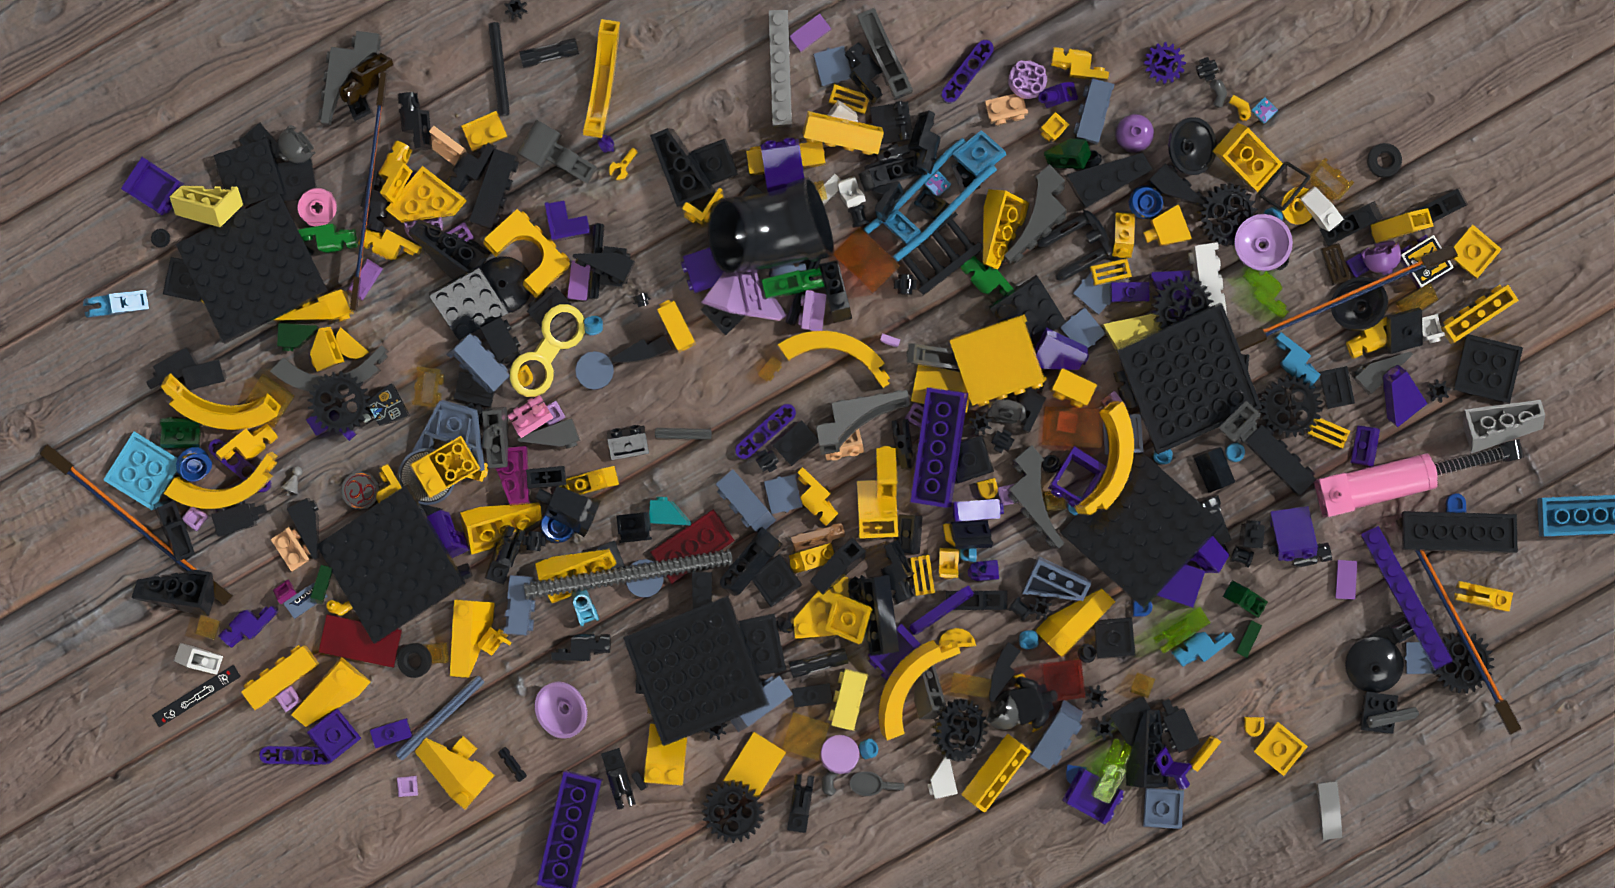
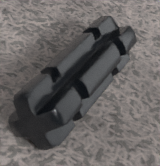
(512, 764)

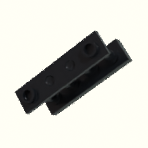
(956, 260)

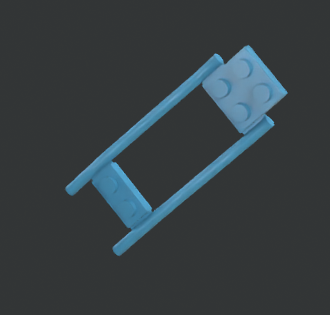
(977, 156)

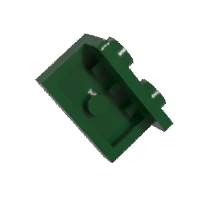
(179, 433)

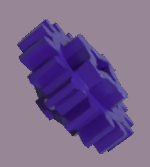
(1161, 54)

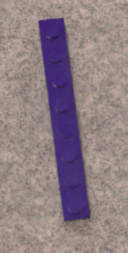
(1406, 598)

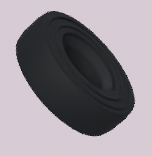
(1374, 166)
(406, 668)

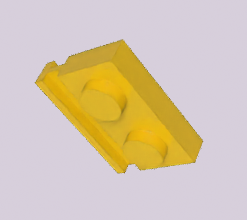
(484, 130)

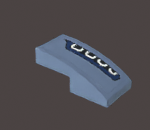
(301, 602)

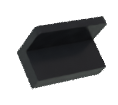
(203, 374)
(1214, 470)

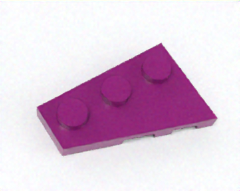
(515, 476)

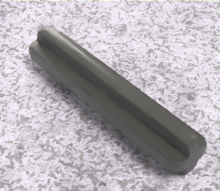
(683, 433)
(1392, 717)

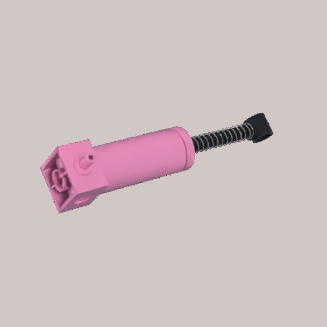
(1398, 479)

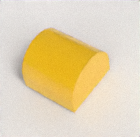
(464, 747)

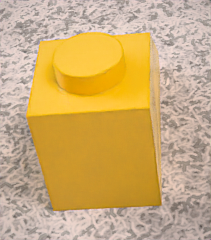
(325, 350)

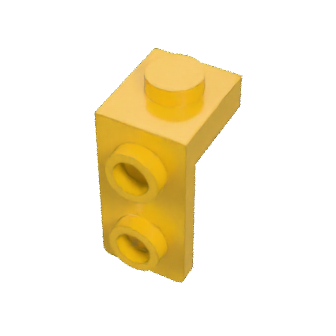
(1124, 235)
(811, 558)

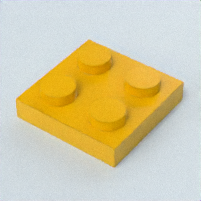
(1475, 251)
(848, 618)
(1280, 748)

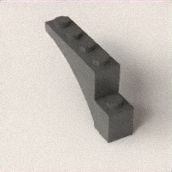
(885, 57)
(339, 69)
(1045, 215)
(854, 413)
(1029, 494)

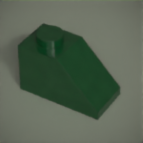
(1069, 154)
(294, 335)

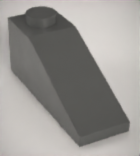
(1371, 375)
(557, 435)
(498, 454)
(928, 694)

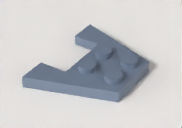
(449, 423)

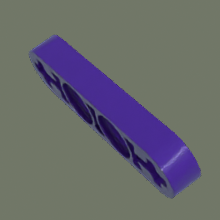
(968, 72)
(768, 434)
(241, 464)
(941, 610)
(297, 755)

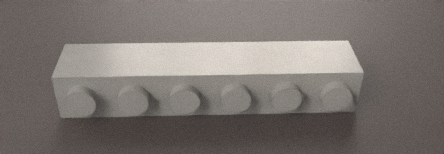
(780, 68)

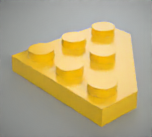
(425, 199)
(814, 616)

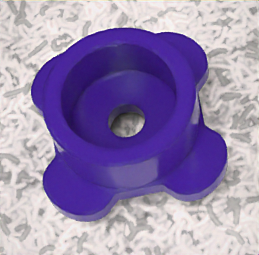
(606, 143)

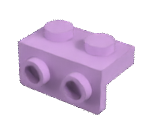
(813, 312)

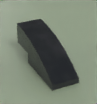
(1445, 205)
(641, 351)
(174, 529)
(983, 600)
(1002, 671)

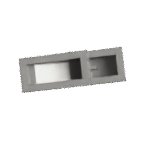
(1329, 810)

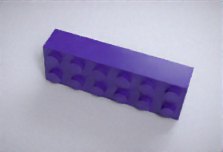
(939, 447)
(569, 830)

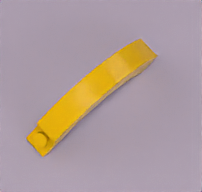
(603, 78)
(837, 341)
(218, 415)
(1119, 461)
(199, 497)
(903, 678)

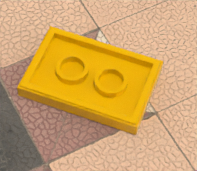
(939, 379)
(755, 763)

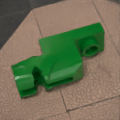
(329, 239)
(985, 279)
(791, 283)

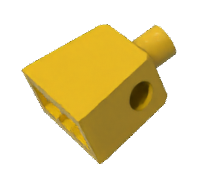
(1168, 228)

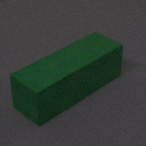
(321, 584)
(1248, 638)

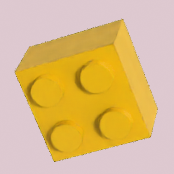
(1072, 388)

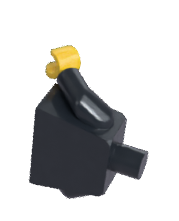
(1032, 701)

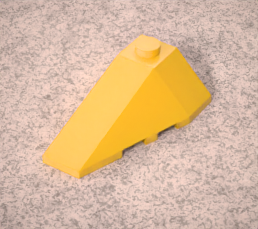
(486, 524)
(573, 565)
(1070, 624)
(469, 625)
(333, 691)

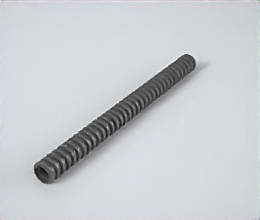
(628, 574)

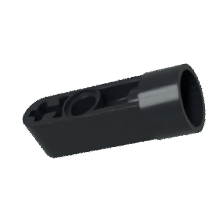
(752, 560)

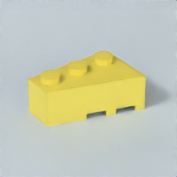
(206, 205)
(1130, 329)
(848, 699)

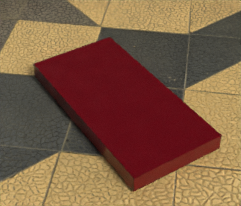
(703, 536)
(350, 640)

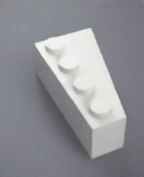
(1206, 270)

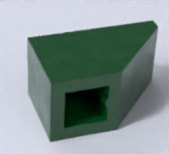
(1245, 598)

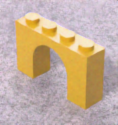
(517, 228)

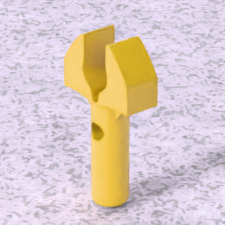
(623, 164)

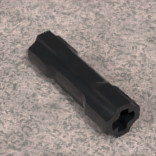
(546, 53)
(820, 662)

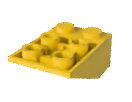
(444, 466)
(875, 514)

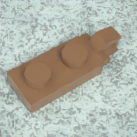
(817, 537)

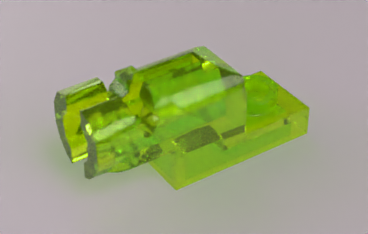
(1266, 291)
(1182, 629)
(1112, 771)

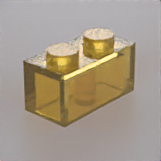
(769, 369)

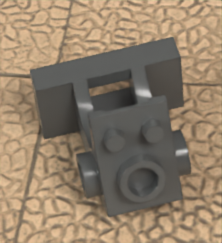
(1243, 427)

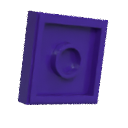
(334, 735)

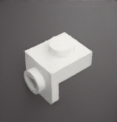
(850, 192)
(1432, 328)

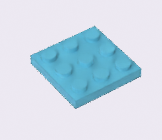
(142, 470)

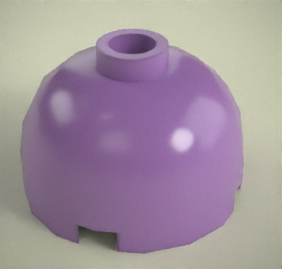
(1134, 133)
(1383, 257)

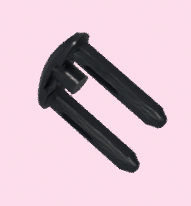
(1097, 233)

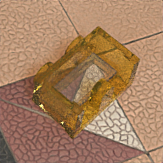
(1330, 180)
(427, 387)

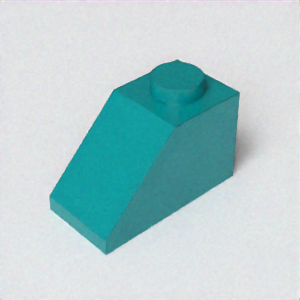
(666, 512)

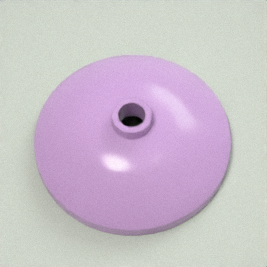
(1265, 230)
(554, 714)

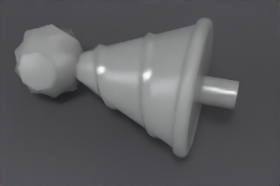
(292, 484)

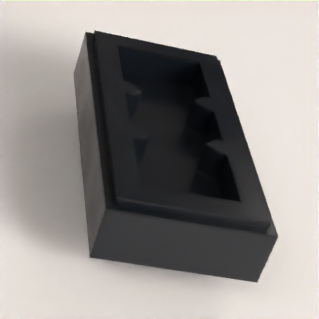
(812, 695)

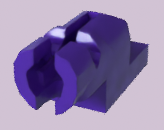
(247, 624)

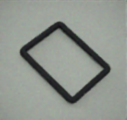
(1294, 194)

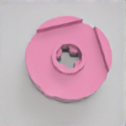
(309, 214)

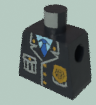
(386, 407)

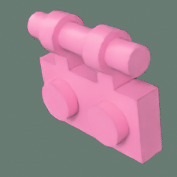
(531, 420)

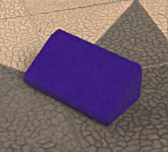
(1365, 445)

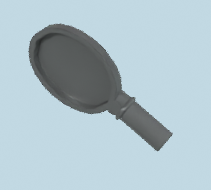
(871, 784)

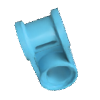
(584, 609)

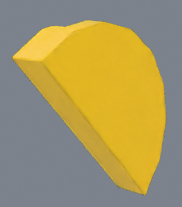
(349, 346)
(959, 636)

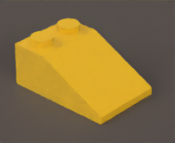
(1247, 156)
(666, 762)

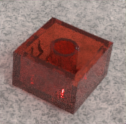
(1064, 678)

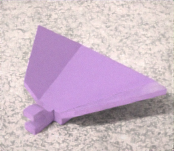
(743, 295)

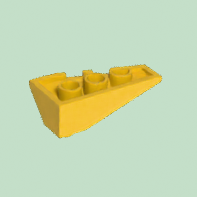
(1001, 218)
(330, 307)
(456, 774)

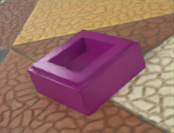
(284, 591)

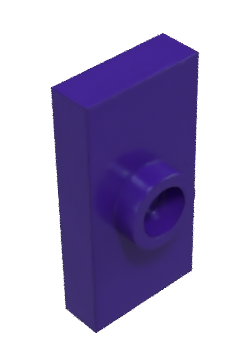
(1129, 292)
(391, 733)

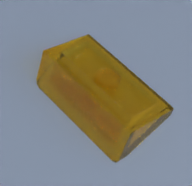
(1419, 299)

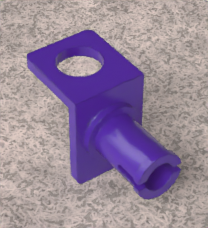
(1058, 94)
(1173, 769)

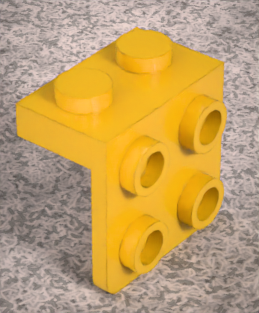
(693, 214)

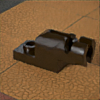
(364, 78)

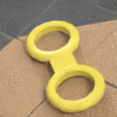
(547, 350)

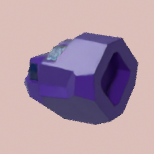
(984, 570)

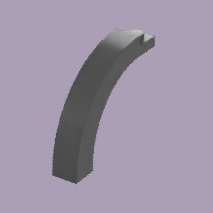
(931, 356)
(299, 379)

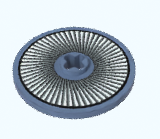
(407, 477)

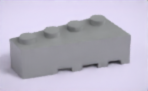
(1501, 423)

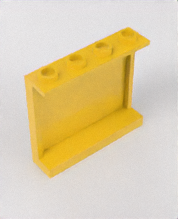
(997, 361)

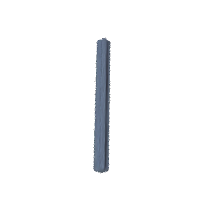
(440, 717)

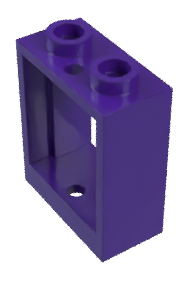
(1085, 461)

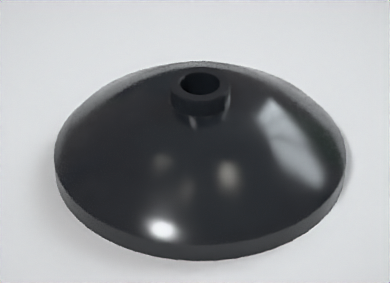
(1192, 146)
(514, 273)
(1348, 313)
(1371, 652)

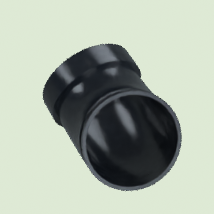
(770, 229)

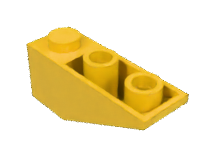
(592, 481)

